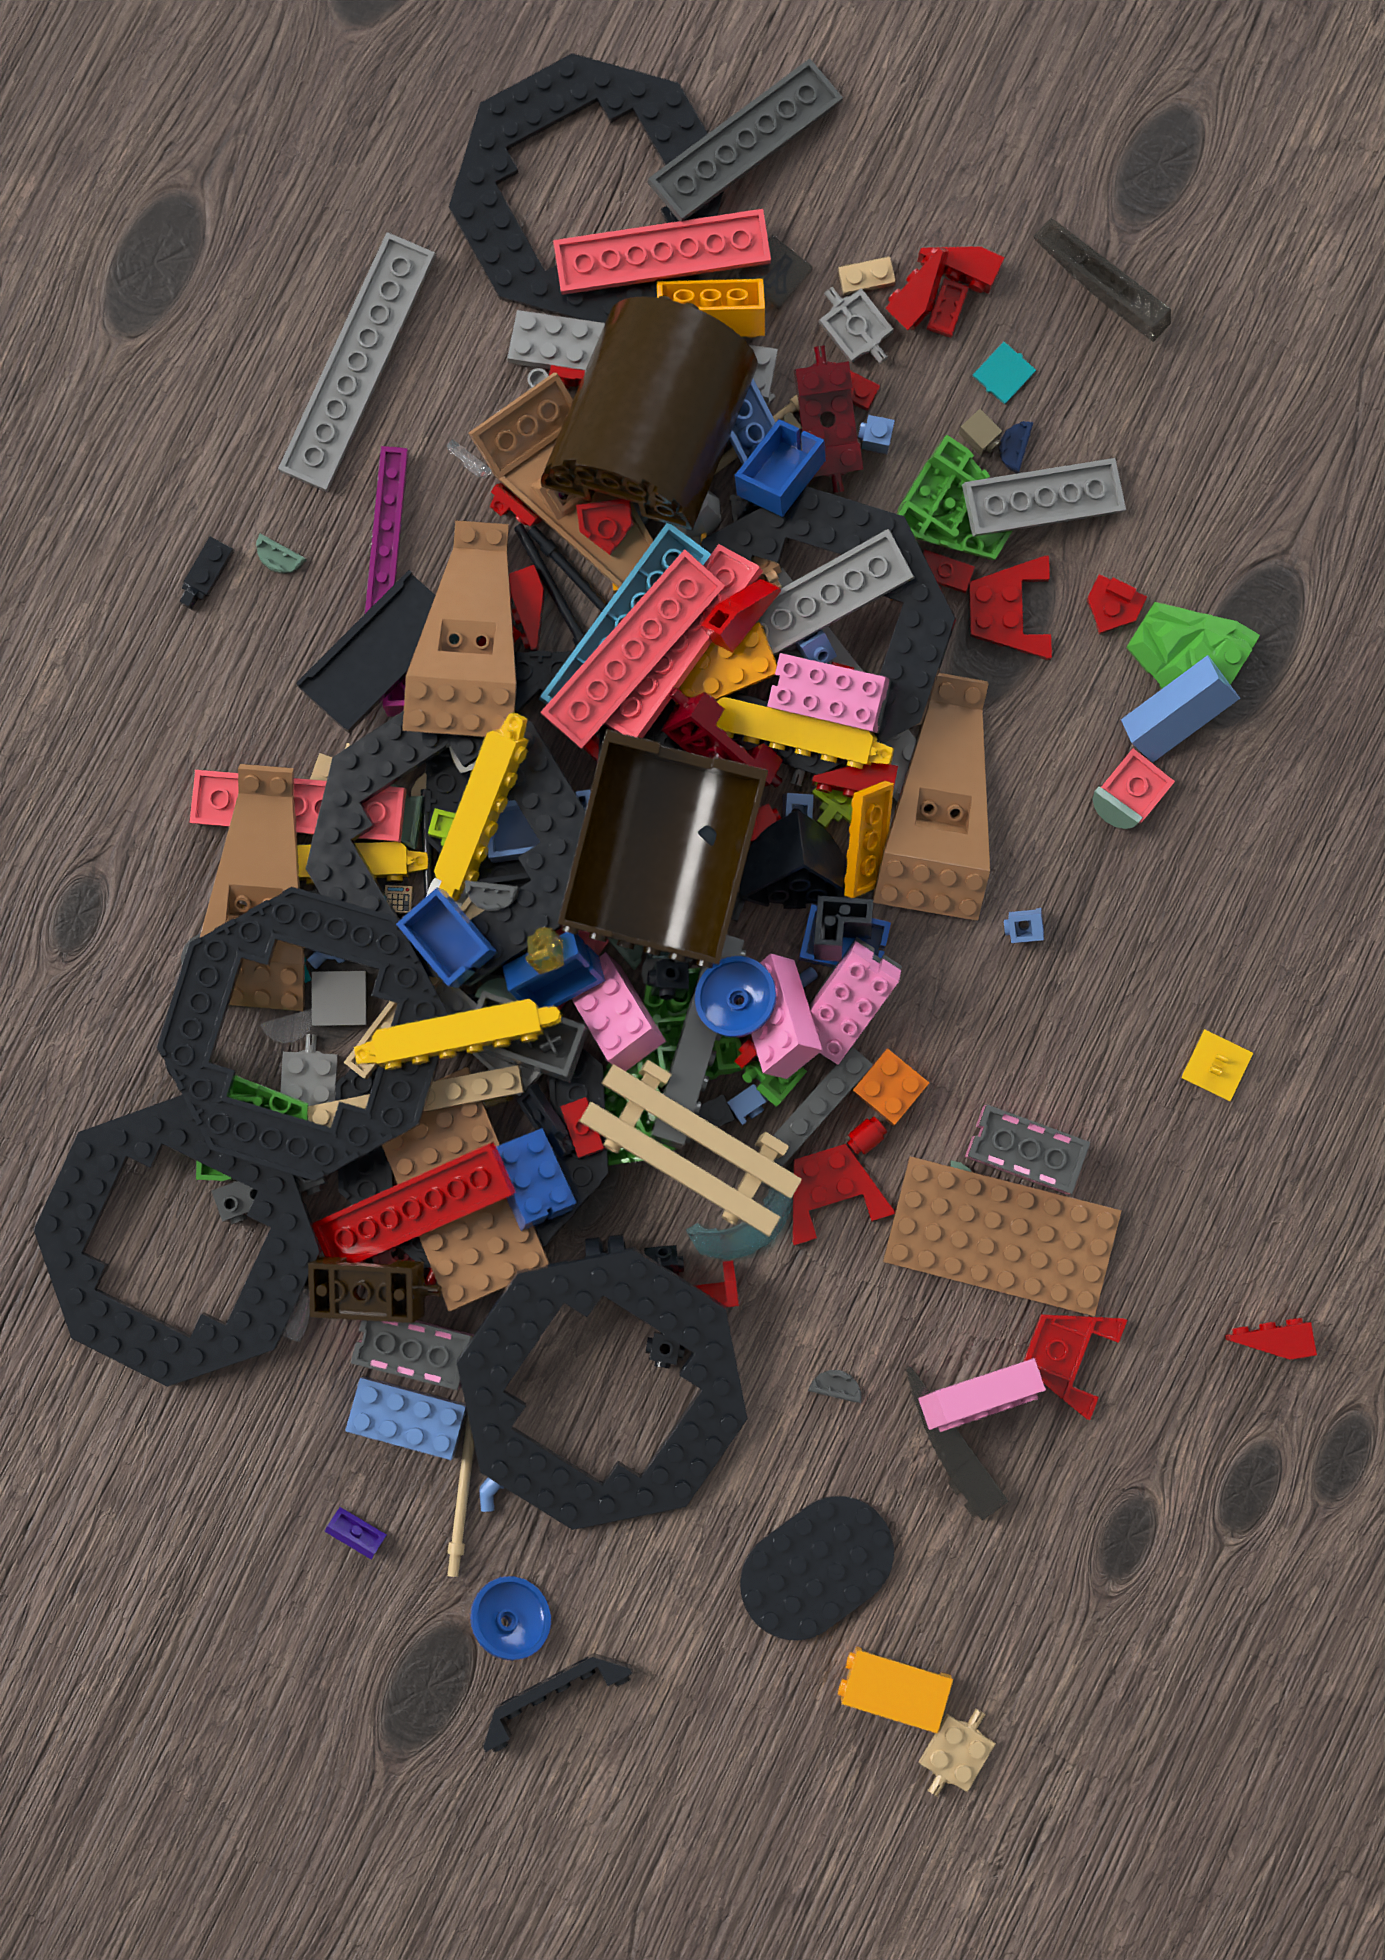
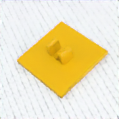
(1217, 1065)

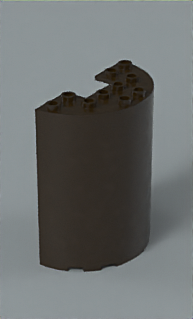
(653, 409)
(639, 854)

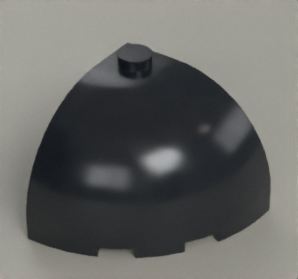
(793, 864)

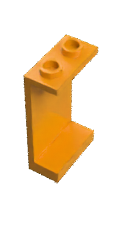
(895, 1690)

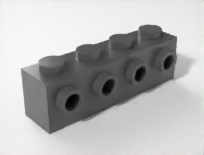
(236, 1198)

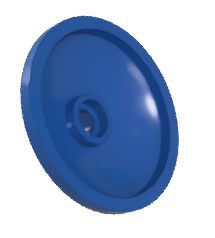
(721, 988)
(526, 1616)

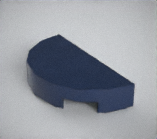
(1014, 445)

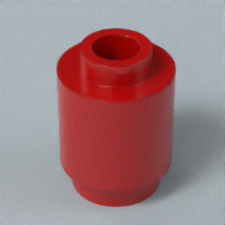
(866, 1135)

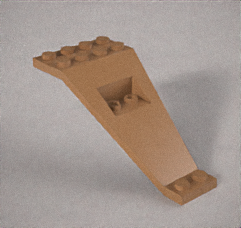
(517, 449)
(465, 684)
(931, 856)
(254, 868)

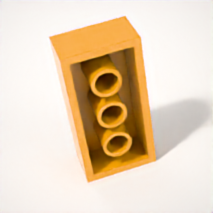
(733, 302)

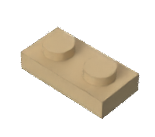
(866, 275)

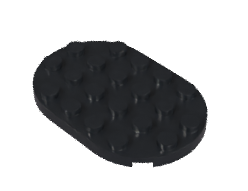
(816, 1567)

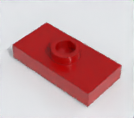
(947, 308)
(949, 571)
(584, 1138)

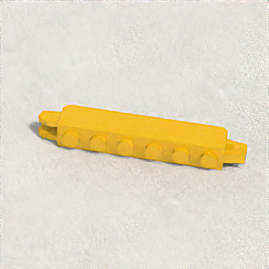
(802, 733)
(481, 805)
(384, 859)
(456, 1033)

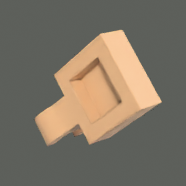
(769, 572)

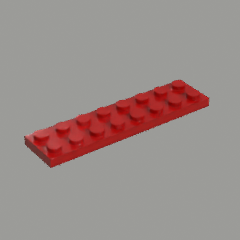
(415, 1206)

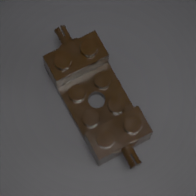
(393, 1290)

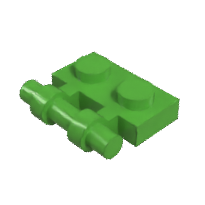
(772, 1087)

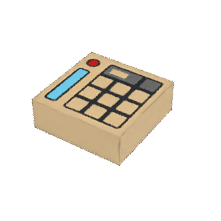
(400, 898)

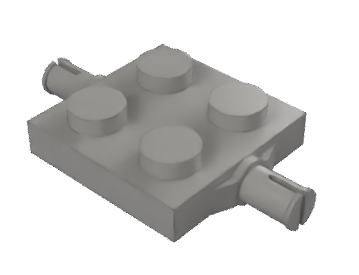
(856, 325)
(309, 1074)

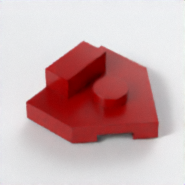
(605, 522)
(1114, 603)

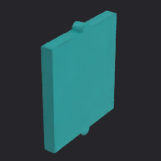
(1004, 373)

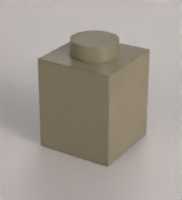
(981, 433)

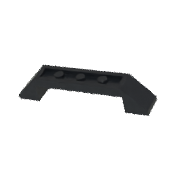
(612, 1671)

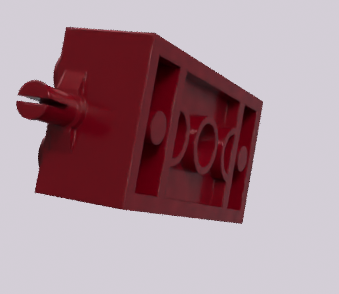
(828, 388)
(695, 730)

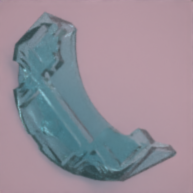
(743, 1238)

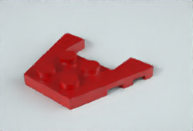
(998, 612)
(831, 1178)
(1059, 1349)

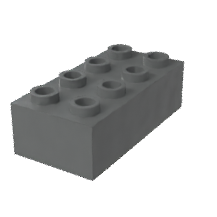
(553, 1052)

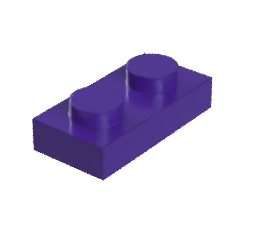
(355, 1533)

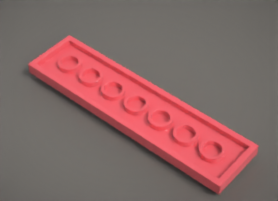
(662, 251)
(632, 649)
(652, 694)
(217, 794)

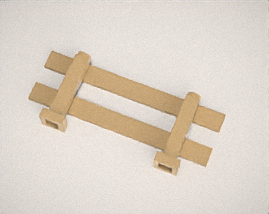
(757, 1165)

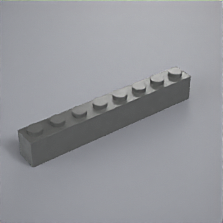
(691, 1060)

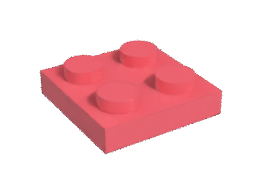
(1138, 783)

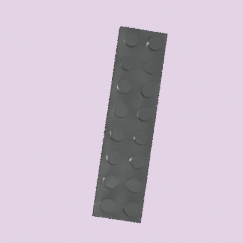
(745, 140)

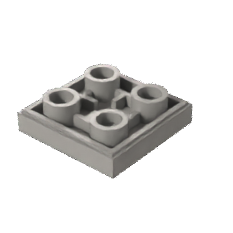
(339, 998)

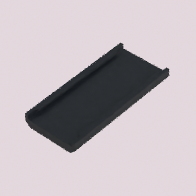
(370, 655)

